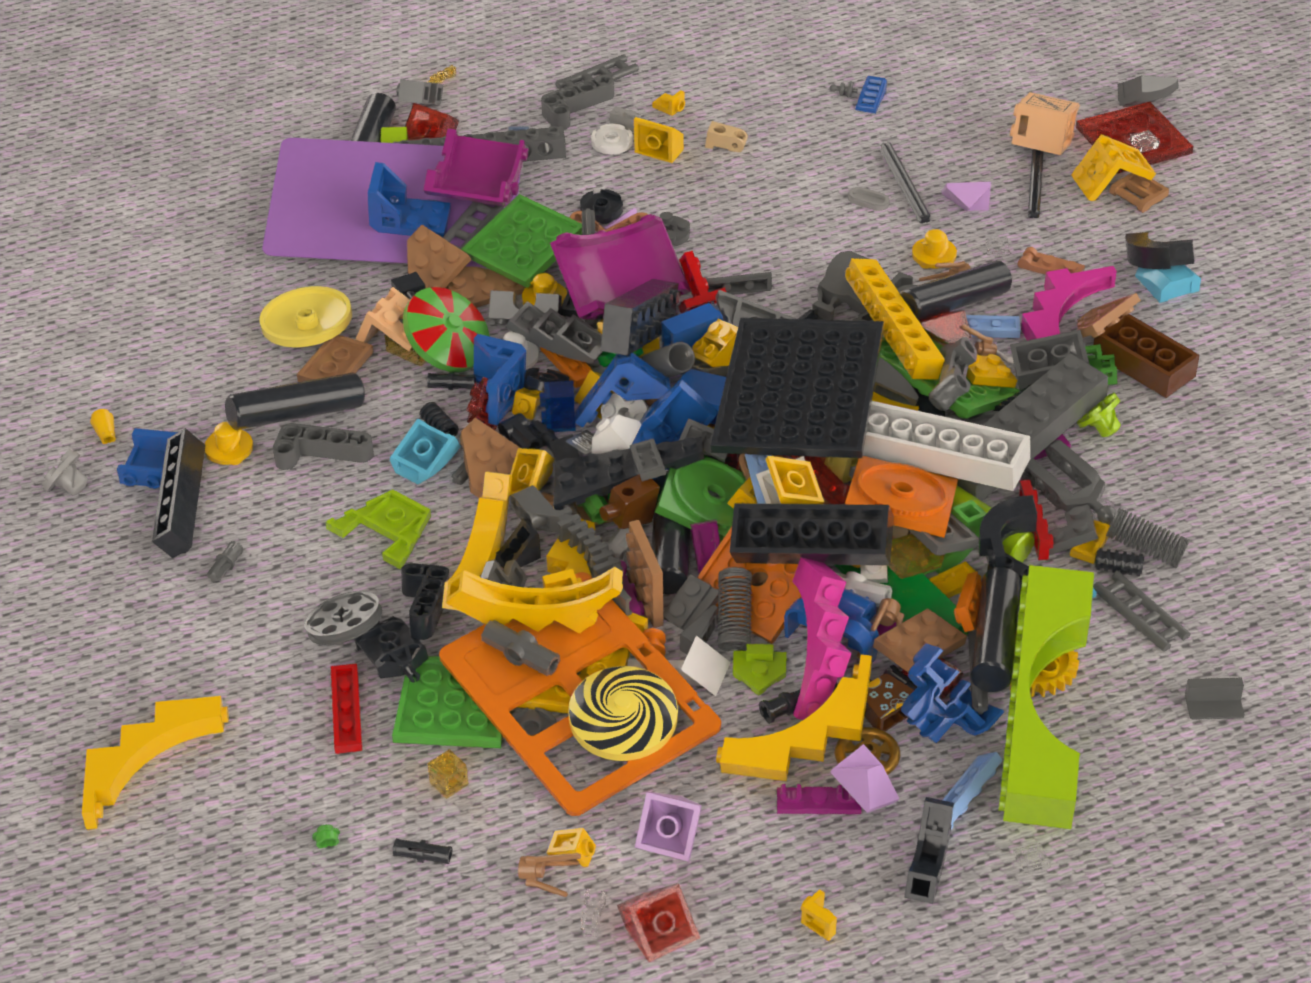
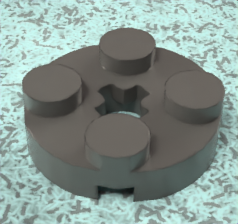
(679, 226)

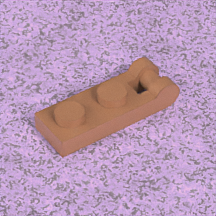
(1045, 263)

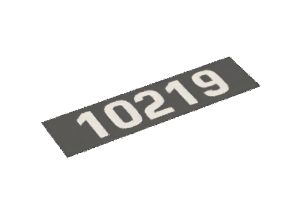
(582, 441)

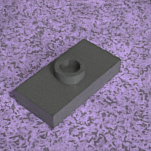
(647, 459)

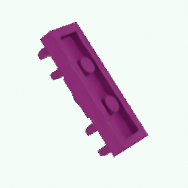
(815, 800)

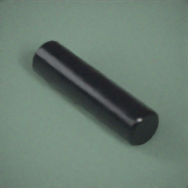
(375, 114)
(958, 290)
(294, 401)
(670, 548)
(996, 630)

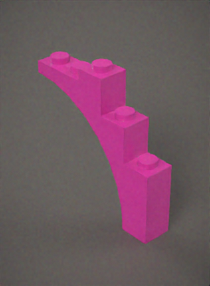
(1060, 294)
(826, 623)

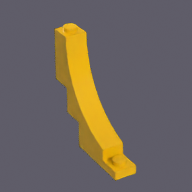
(488, 527)
(837, 718)
(112, 767)

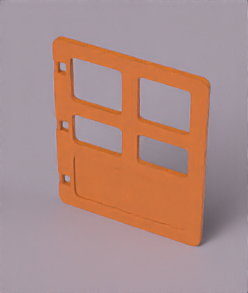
(502, 686)

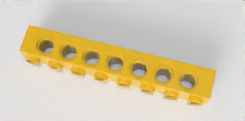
(901, 326)

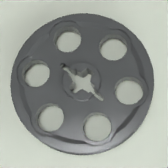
(343, 617)

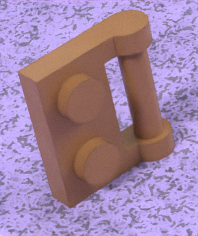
(1149, 190)

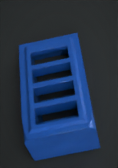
(872, 93)

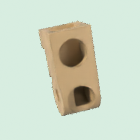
(726, 137)

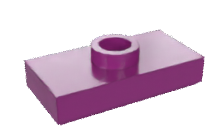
(705, 541)

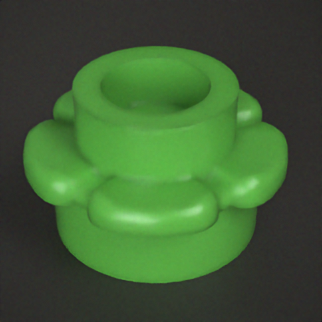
(326, 836)

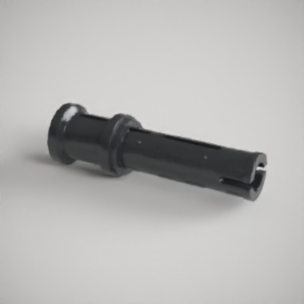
(779, 706)

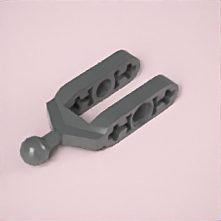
(1079, 472)

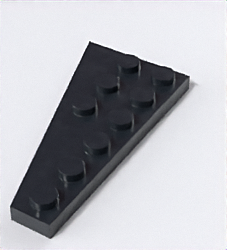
(601, 472)

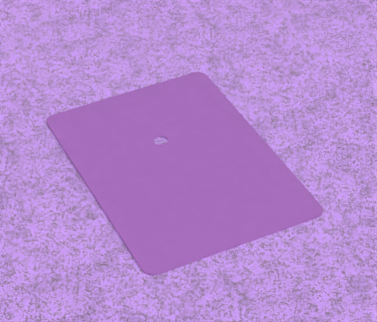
(323, 199)

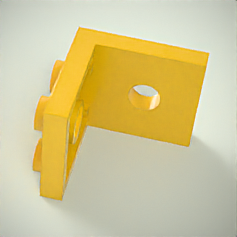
(1106, 159)

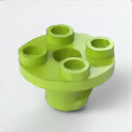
(1103, 416)

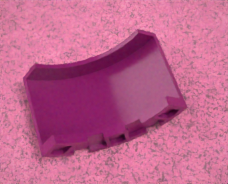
(477, 170)
(615, 262)

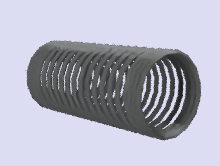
(671, 359)
(1160, 545)
(723, 637)

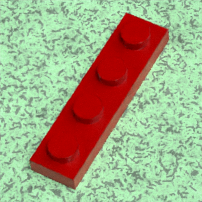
(1042, 540)
(346, 708)

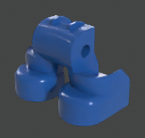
(858, 628)
(926, 708)

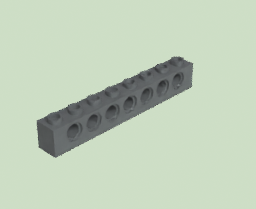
(541, 142)

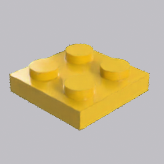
(991, 372)

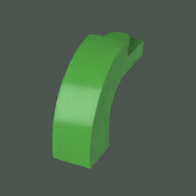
(971, 516)

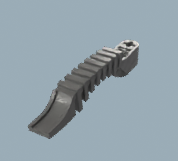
(542, 516)

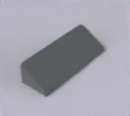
(742, 283)

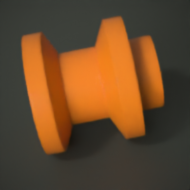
(657, 639)

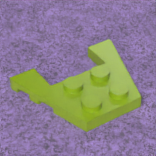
(392, 517)

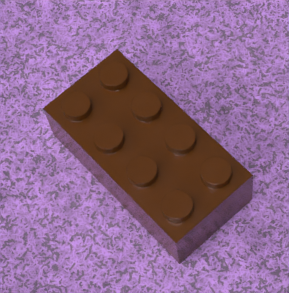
(1148, 355)

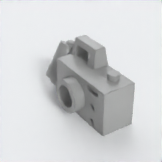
(624, 117)

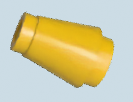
(103, 424)

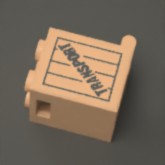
(1044, 123)

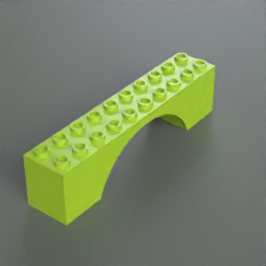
(1037, 767)

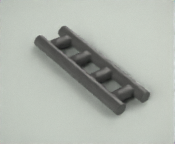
(602, 69)
(466, 218)
(1142, 624)

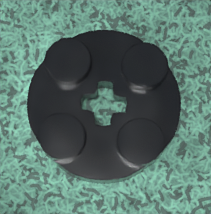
(612, 205)
(535, 380)

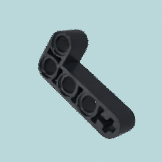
(427, 586)

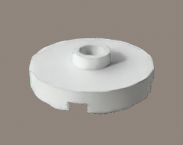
(612, 139)

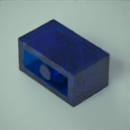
(559, 406)

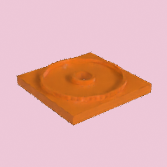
(915, 496)
(768, 600)

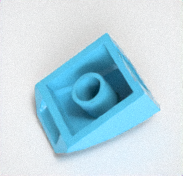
(1169, 283)
(423, 452)

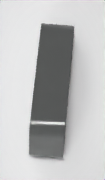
(562, 102)
(320, 442)

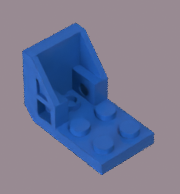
(399, 213)
(504, 367)
(640, 384)
(670, 413)

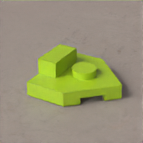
(759, 666)

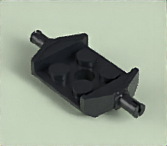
(396, 657)

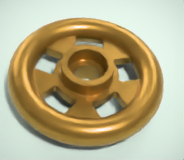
(888, 747)

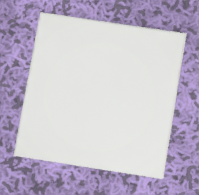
(705, 665)

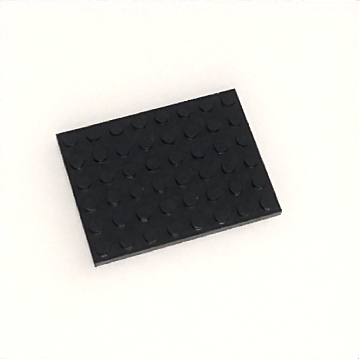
(799, 388)

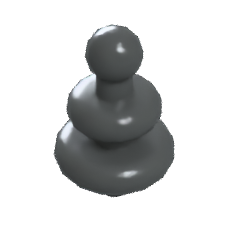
(842, 88)

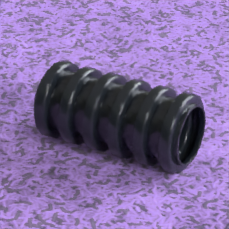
(437, 418)
(1119, 561)

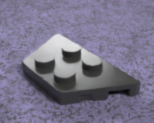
(734, 308)

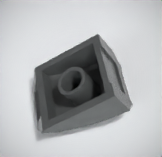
(1145, 89)

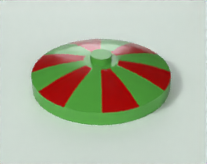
(443, 328)

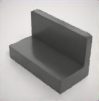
(1214, 698)

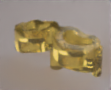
(439, 77)

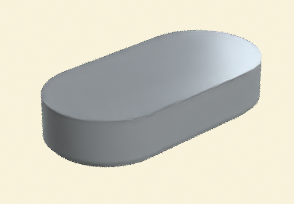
(868, 198)

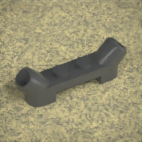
(953, 374)

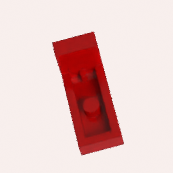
(697, 284)

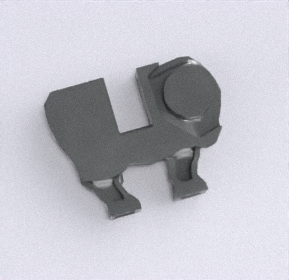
(836, 290)

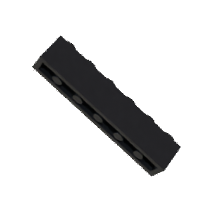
(179, 493)

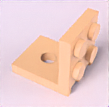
(386, 319)

